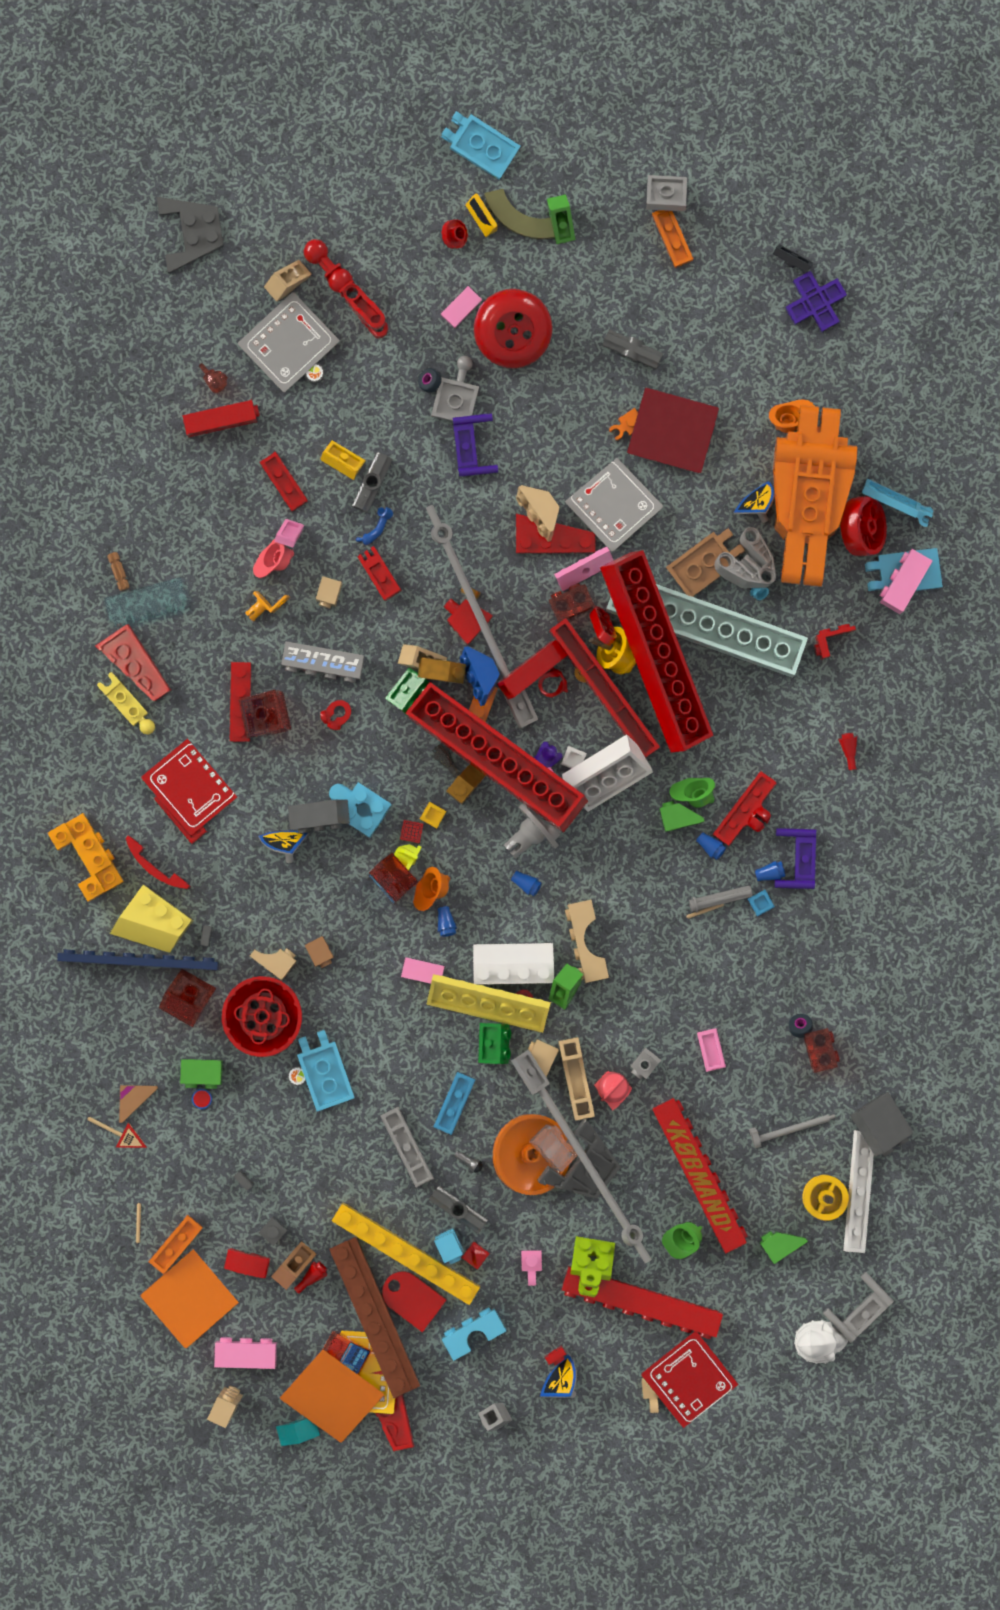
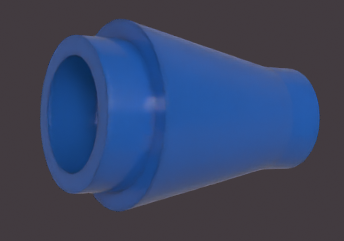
(712, 846)
(772, 871)
(527, 883)
(446, 923)

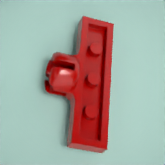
(747, 810)

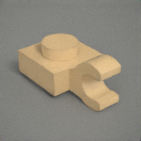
(649, 1393)

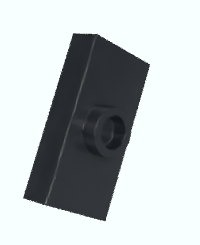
(792, 259)

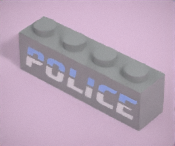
(323, 661)

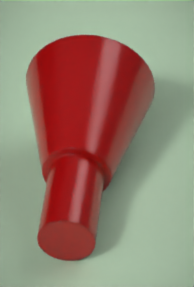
(848, 744)
(315, 1273)

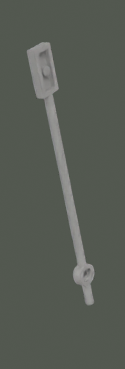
(519, 705)
(536, 1082)

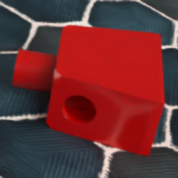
(464, 620)

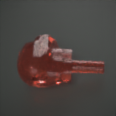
(214, 379)

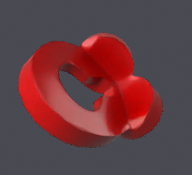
(329, 712)

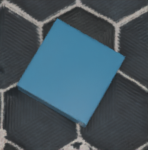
(761, 902)

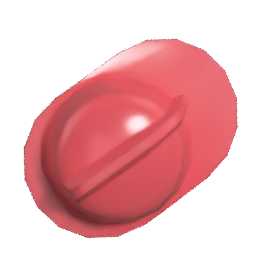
(273, 557)
(613, 1088)

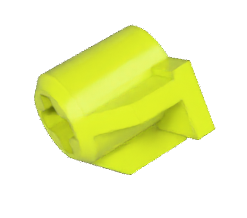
(407, 855)

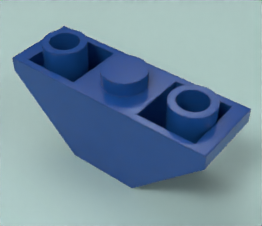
(480, 673)

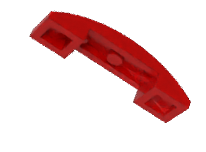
(136, 849)

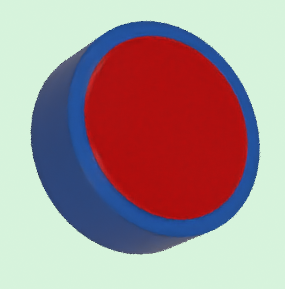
(201, 1098)

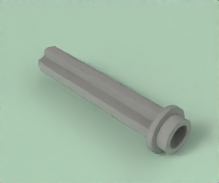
(720, 898)

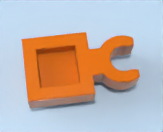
(627, 424)

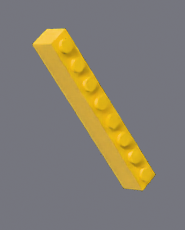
(406, 1253)

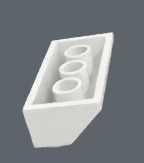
(609, 772)
(513, 963)

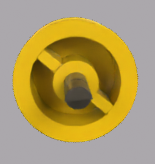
(617, 656)
(825, 1197)

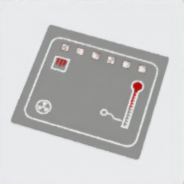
(288, 342)
(614, 504)

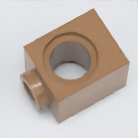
(319, 952)

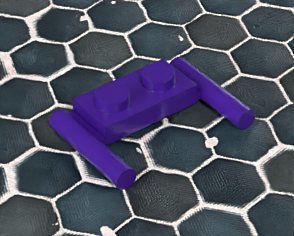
(466, 445)
(804, 858)

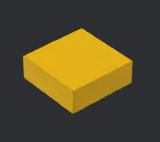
(433, 815)

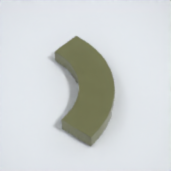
(516, 221)

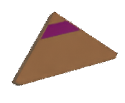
(133, 1097)

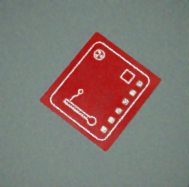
(188, 787)
(689, 1379)

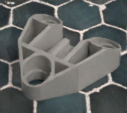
(749, 570)

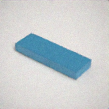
(454, 1103)

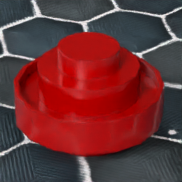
(454, 234)

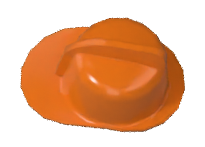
(786, 415)
(430, 888)

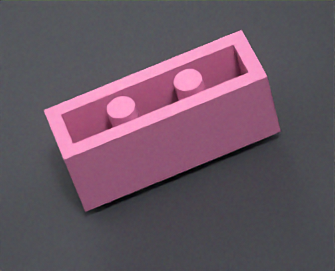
(905, 581)
(245, 1353)

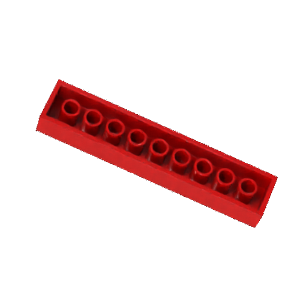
(656, 651)
(497, 757)

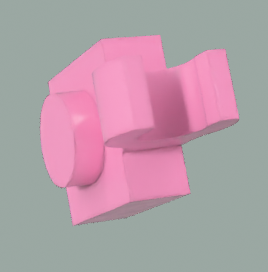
(531, 1262)

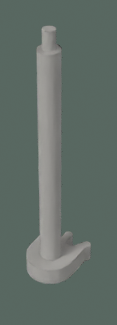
(756, 1139)

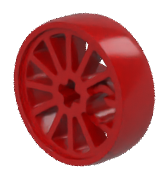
(863, 526)

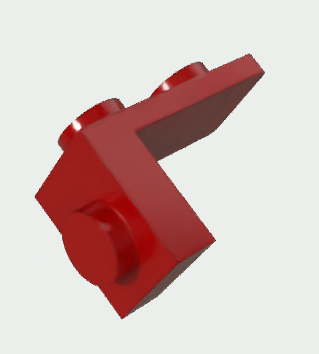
(821, 648)

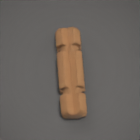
(118, 571)

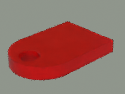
(414, 1299)

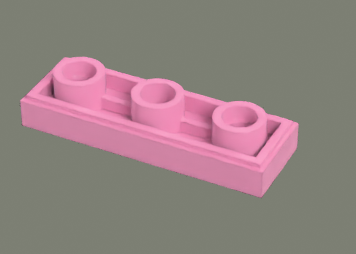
(583, 568)

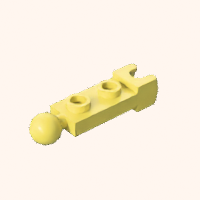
(127, 704)

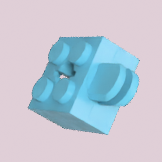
(364, 806)

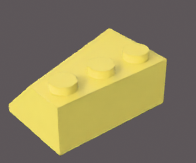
(152, 921)

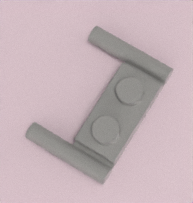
(864, 1314)

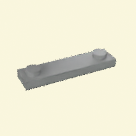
(407, 1147)

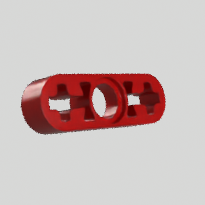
(603, 625)

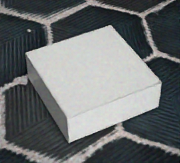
(573, 757)

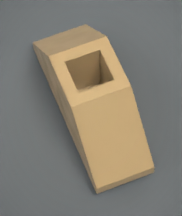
(540, 509)

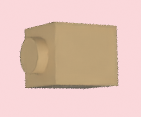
(328, 592)

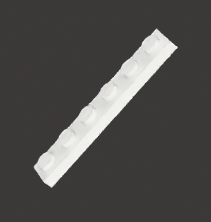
(858, 1195)

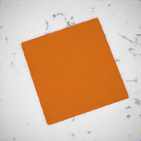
(189, 1299)
(331, 1396)

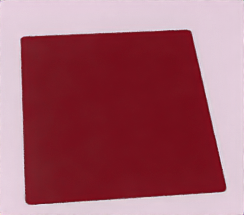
(673, 430)

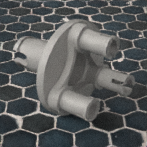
(531, 832)

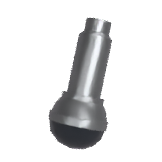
(474, 1164)

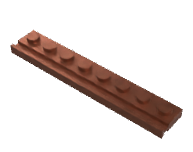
(374, 1317)

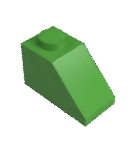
(561, 219)
(678, 816)
(565, 986)
(780, 1244)

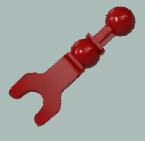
(342, 282)

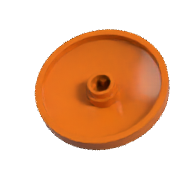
(517, 1160)

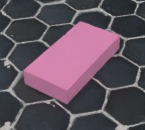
(461, 307)
(289, 533)
(421, 970)
(711, 1050)

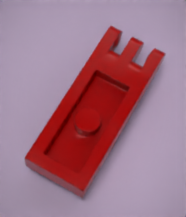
(380, 574)

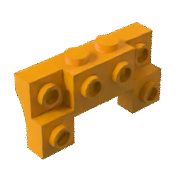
(92, 853)

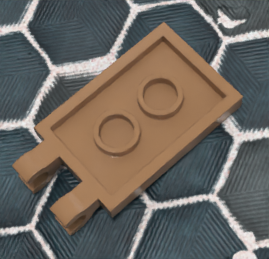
(696, 567)

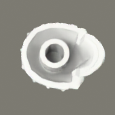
(819, 1341)

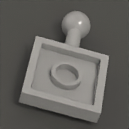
(456, 397)

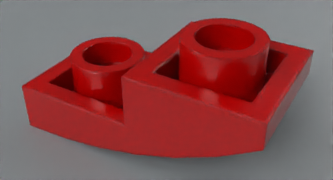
(247, 1264)

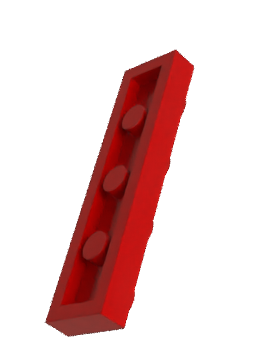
(239, 689)

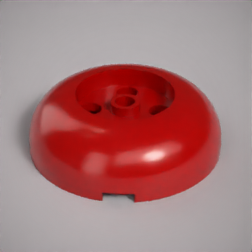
(502, 308)
(238, 1013)

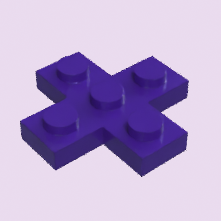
(816, 301)

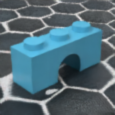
(449, 1246)
(488, 1323)

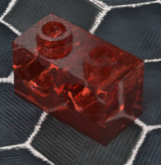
(573, 607)
(815, 1051)

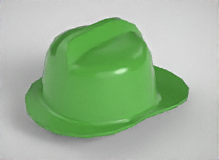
(695, 791)
(682, 1240)

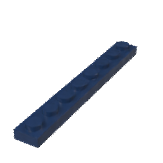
(130, 959)

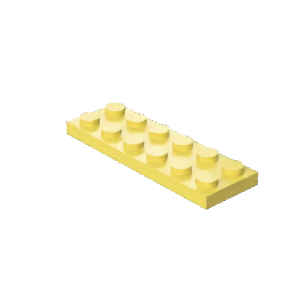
(488, 1003)

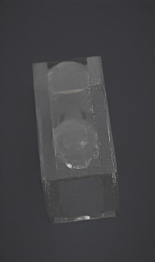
(554, 1147)

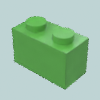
(201, 1072)

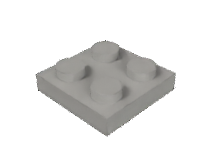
(666, 193)

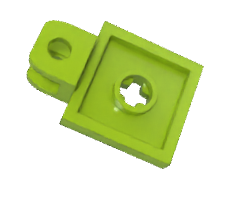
(592, 1271)

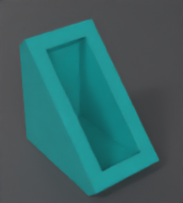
(297, 1432)

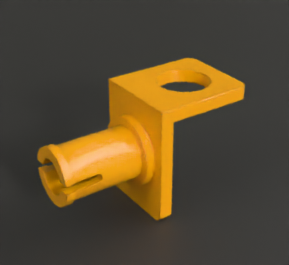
(262, 605)

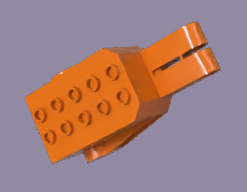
(811, 490)

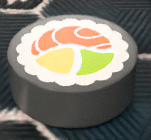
(315, 374)
(296, 1076)

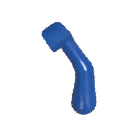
(384, 514)

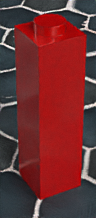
(220, 418)
(531, 669)

